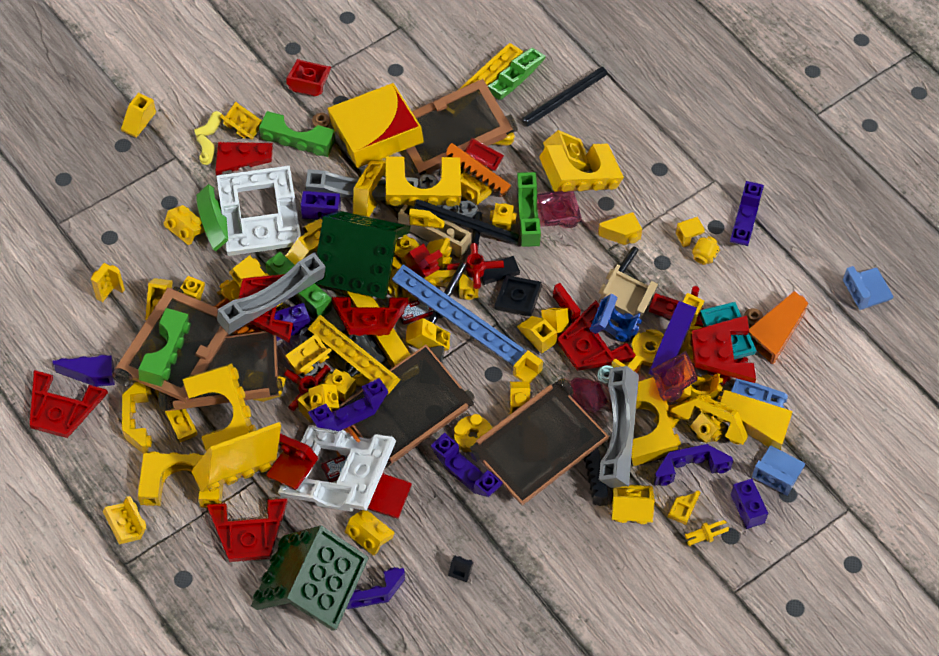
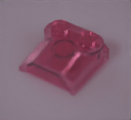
(559, 209)
(674, 376)

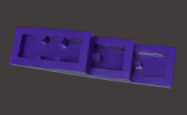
(675, 334)

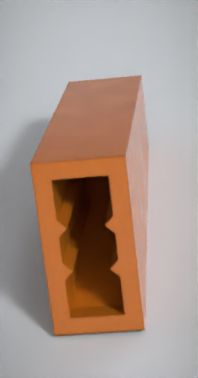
(777, 326)

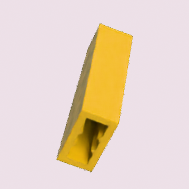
(761, 420)

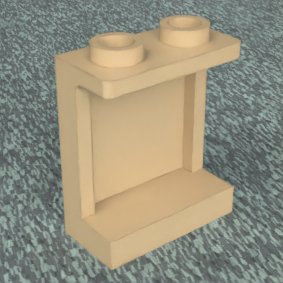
(631, 293)

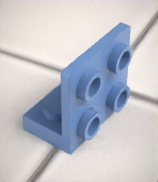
(867, 287)
(778, 470)

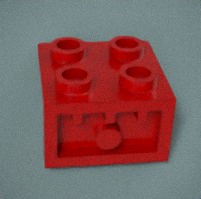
(292, 463)
(390, 496)

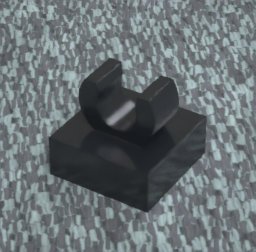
(460, 568)

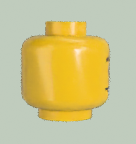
(705, 250)

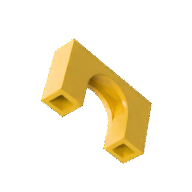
(566, 177)
(401, 192)
(222, 381)
(662, 439)
(158, 467)

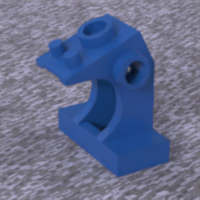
(627, 323)

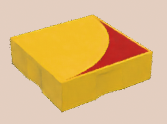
(375, 125)

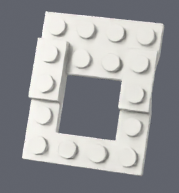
(263, 231)
(358, 477)

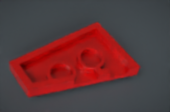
(241, 154)

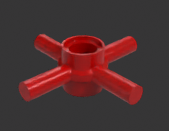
(476, 265)
(307, 381)

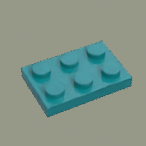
(741, 344)

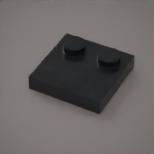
(518, 295)

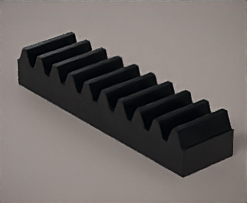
(598, 488)

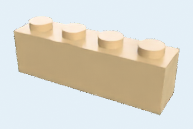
(459, 238)

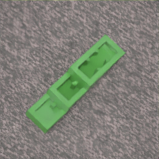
(517, 72)
(212, 220)

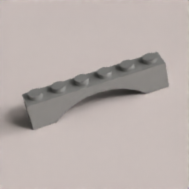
(332, 183)
(244, 310)
(617, 460)

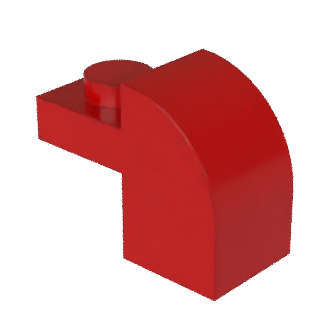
(422, 261)

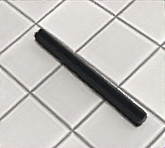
(564, 96)
(468, 222)

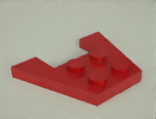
(369, 320)
(266, 321)
(588, 349)
(714, 349)
(59, 413)
(248, 538)

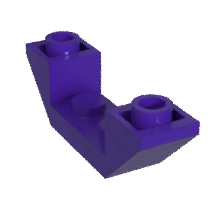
(747, 213)
(353, 413)
(716, 459)
(476, 481)
(376, 595)

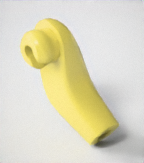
(211, 126)
(207, 150)

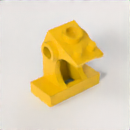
(707, 386)

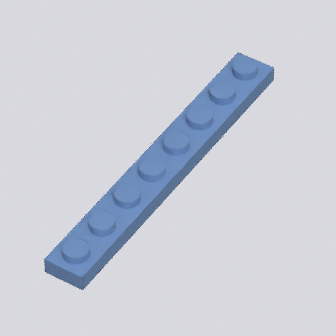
(458, 315)

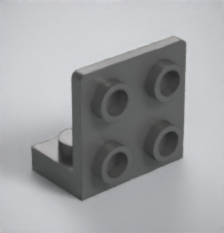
(369, 345)

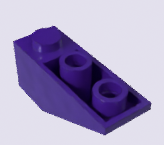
(89, 370)

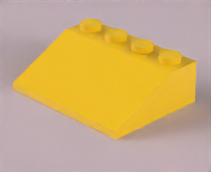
(237, 458)

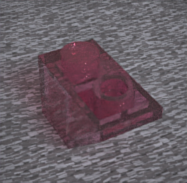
(588, 394)

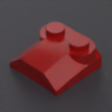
(307, 77)

